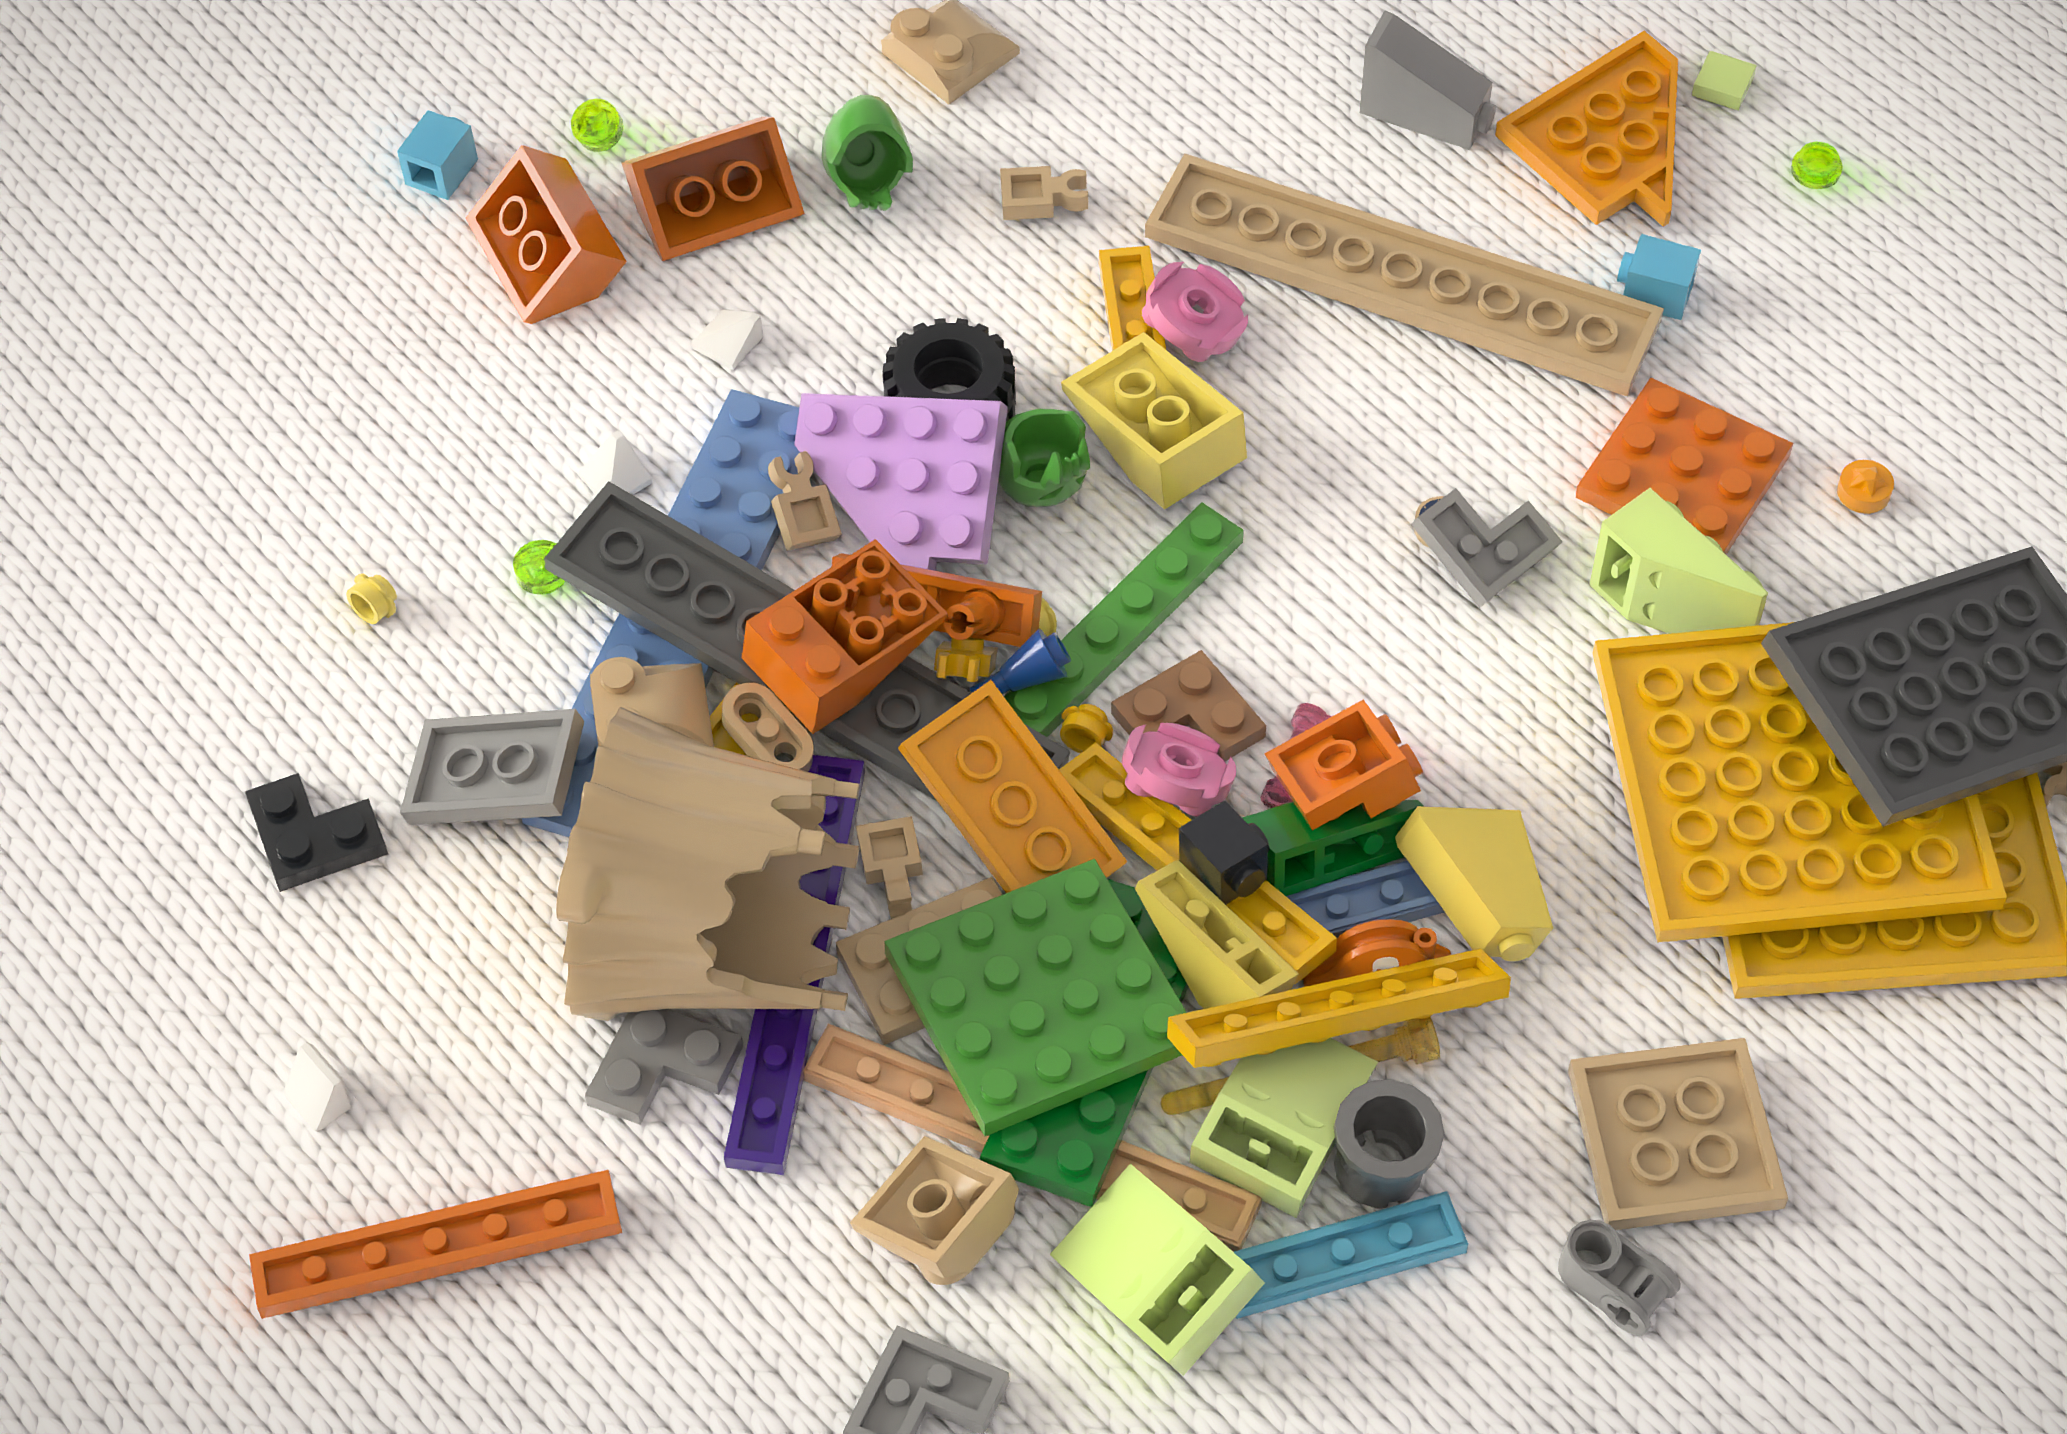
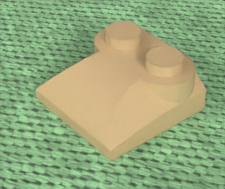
(947, 47)
(663, 693)
(940, 1211)

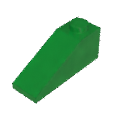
(1337, 849)

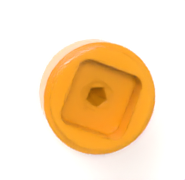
(1865, 486)

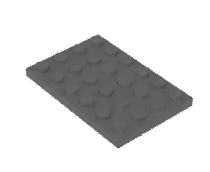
(1937, 683)

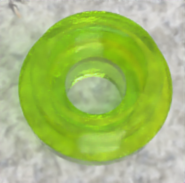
(1817, 165)

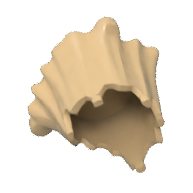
(692, 879)

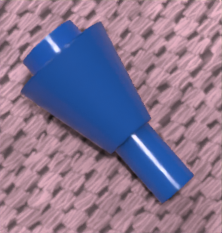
(1034, 663)

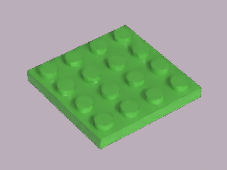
(1038, 996)

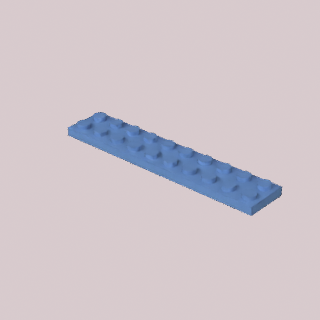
(725, 502)

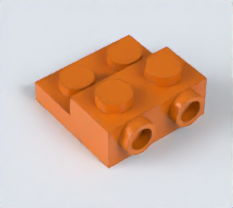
(1346, 764)

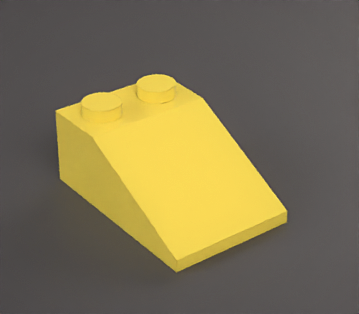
(1158, 419)

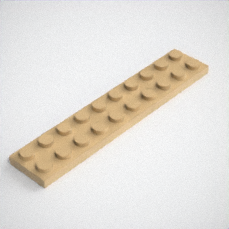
(1405, 274)

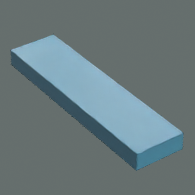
(1354, 1251)

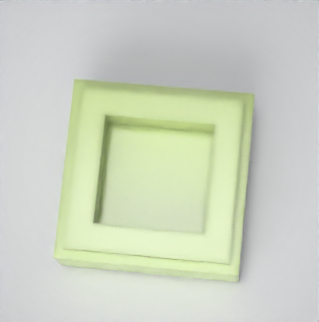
(1724, 80)

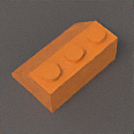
(713, 187)
(544, 236)

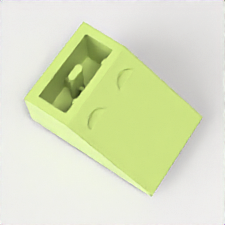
(1669, 573)
(1278, 1120)
(1157, 1269)

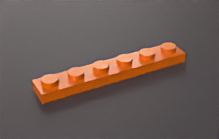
(434, 1244)

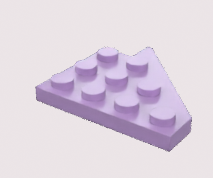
(910, 470)

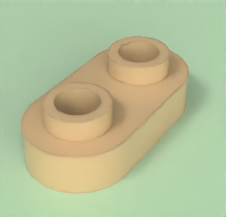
(772, 733)

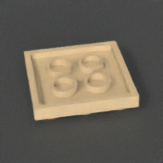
(1677, 1134)

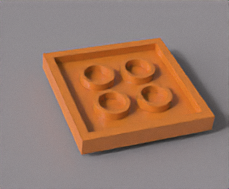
(1690, 456)

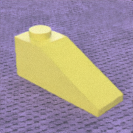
(1209, 942)

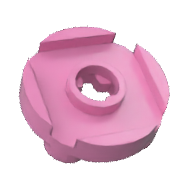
(1197, 334)
(1177, 767)

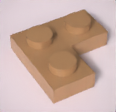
(1196, 697)

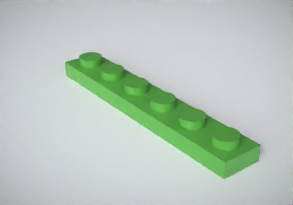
(1130, 614)

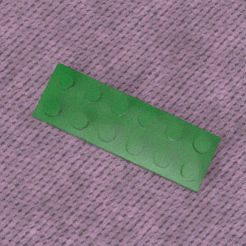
(1076, 1142)

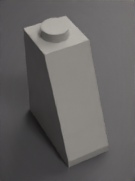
(1423, 85)

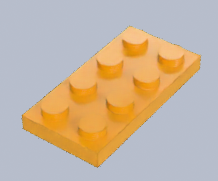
(1006, 793)

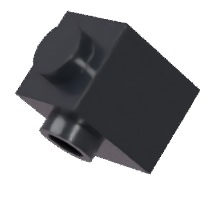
(1224, 852)

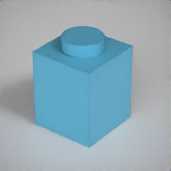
(437, 154)
(1660, 274)

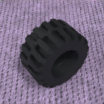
(951, 356)

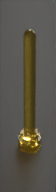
(1412, 1041)

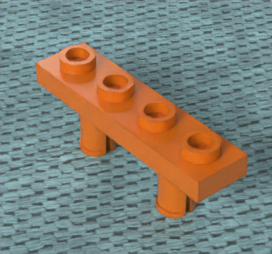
(979, 606)

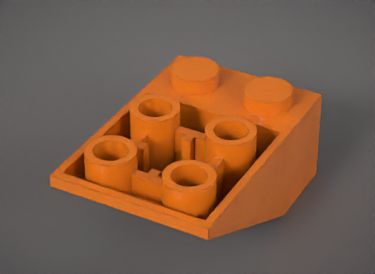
(840, 634)

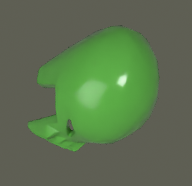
(866, 152)
(1043, 457)

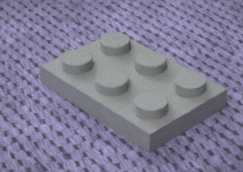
(492, 767)

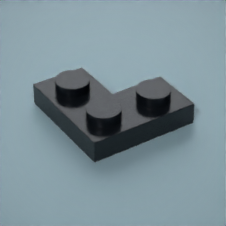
(309, 846)

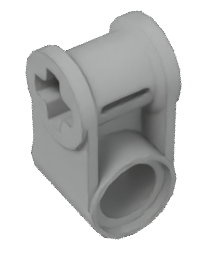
(1619, 1278)

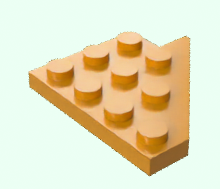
(1605, 132)

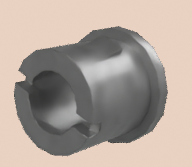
(1397, 1117)

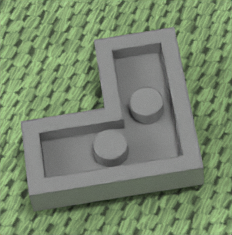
(1483, 557)
(659, 1046)
(924, 1377)

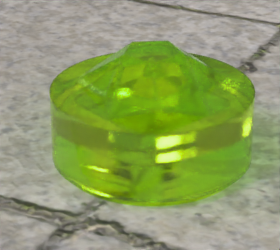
(597, 125)
(531, 571)

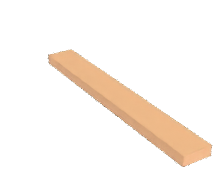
(933, 1102)

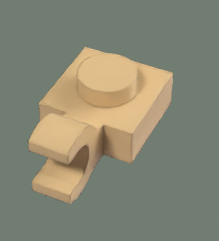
(891, 856)

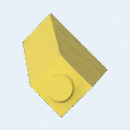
(1480, 876)

